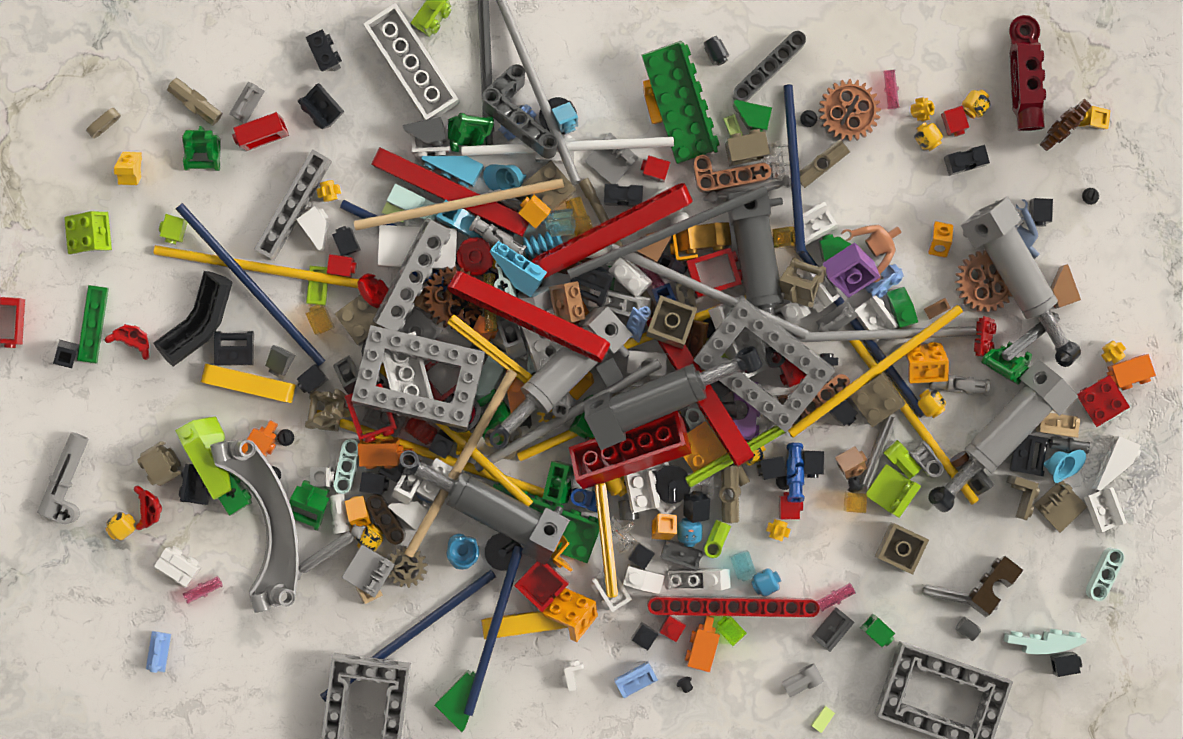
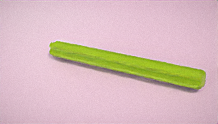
(725, 460)

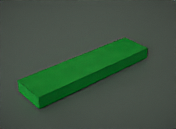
(92, 324)

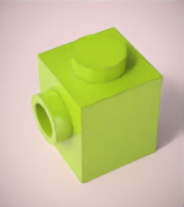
(172, 229)

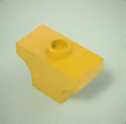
(128, 168)

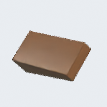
(937, 308)

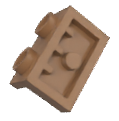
(567, 301)

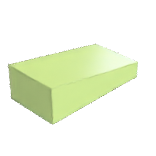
(732, 125)
(389, 208)
(823, 719)

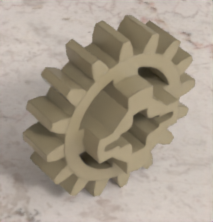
(407, 575)

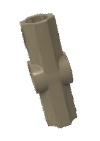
(194, 101)
(831, 155)
(730, 505)

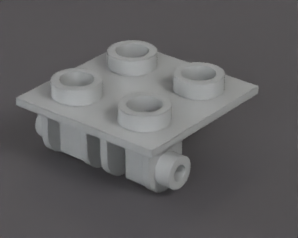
(612, 162)
(368, 571)

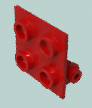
(987, 328)
(1103, 400)

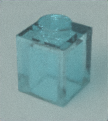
(560, 222)
(743, 565)

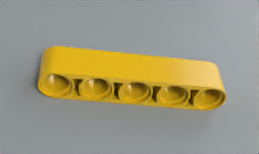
(248, 383)
(522, 624)

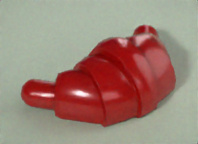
(132, 337)
(149, 508)

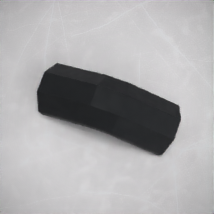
(201, 321)

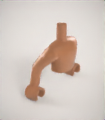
(878, 242)

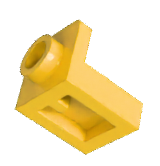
(1096, 118)

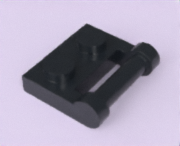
(596, 280)
(233, 354)
(1023, 455)

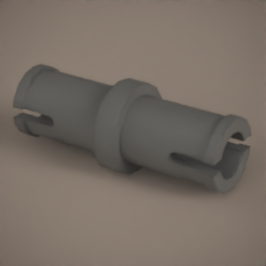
(1069, 444)

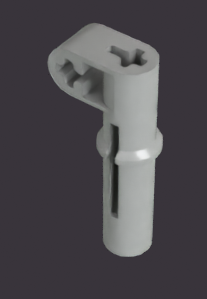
(61, 481)

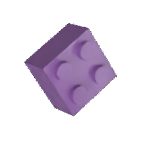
(851, 270)

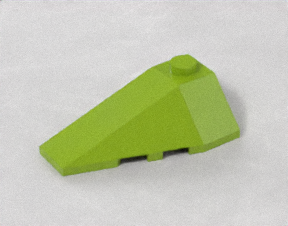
(196, 439)

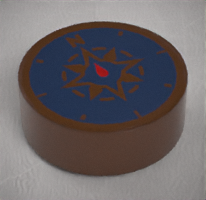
(959, 459)

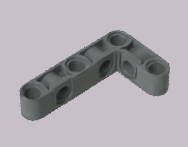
(509, 115)

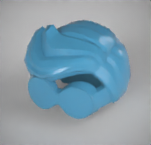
(462, 551)

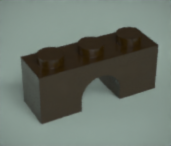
(983, 597)

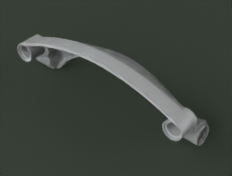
(281, 556)

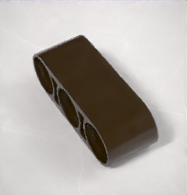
(377, 513)

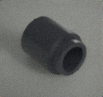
(716, 51)

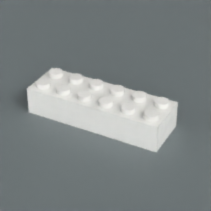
(411, 62)

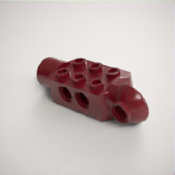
(1024, 52)

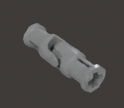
(493, 234)
(967, 385)

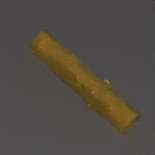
(490, 318)

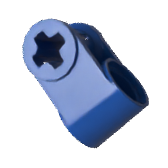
(589, 500)

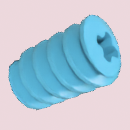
(541, 244)

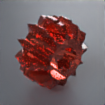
(421, 430)

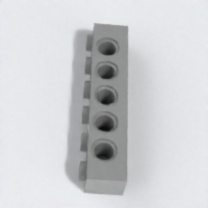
(293, 204)
(410, 264)

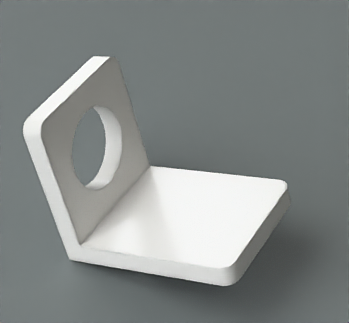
(329, 476)

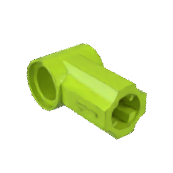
(899, 456)
(717, 536)

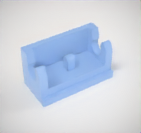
(635, 679)

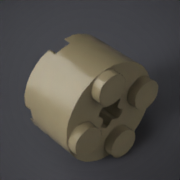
(160, 464)

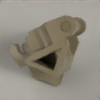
(799, 289)
(334, 410)

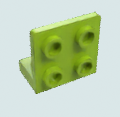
(430, 16)
(88, 232)
(892, 491)

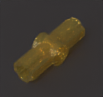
(581, 218)

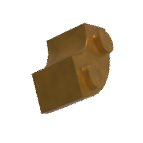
(704, 236)

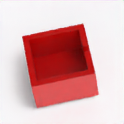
(540, 584)

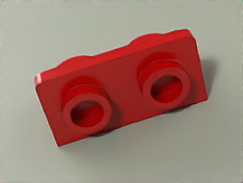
(790, 374)

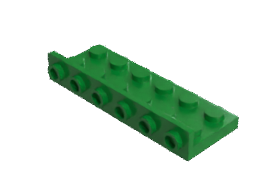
(680, 101)
(580, 531)

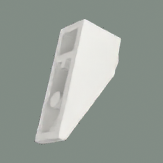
(622, 302)
(1118, 458)

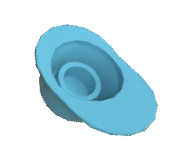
(503, 177)
(1064, 465)

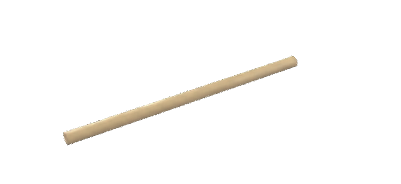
(458, 204)
(461, 461)

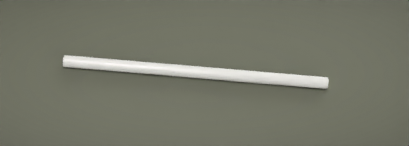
(572, 146)

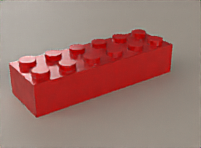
(643, 448)

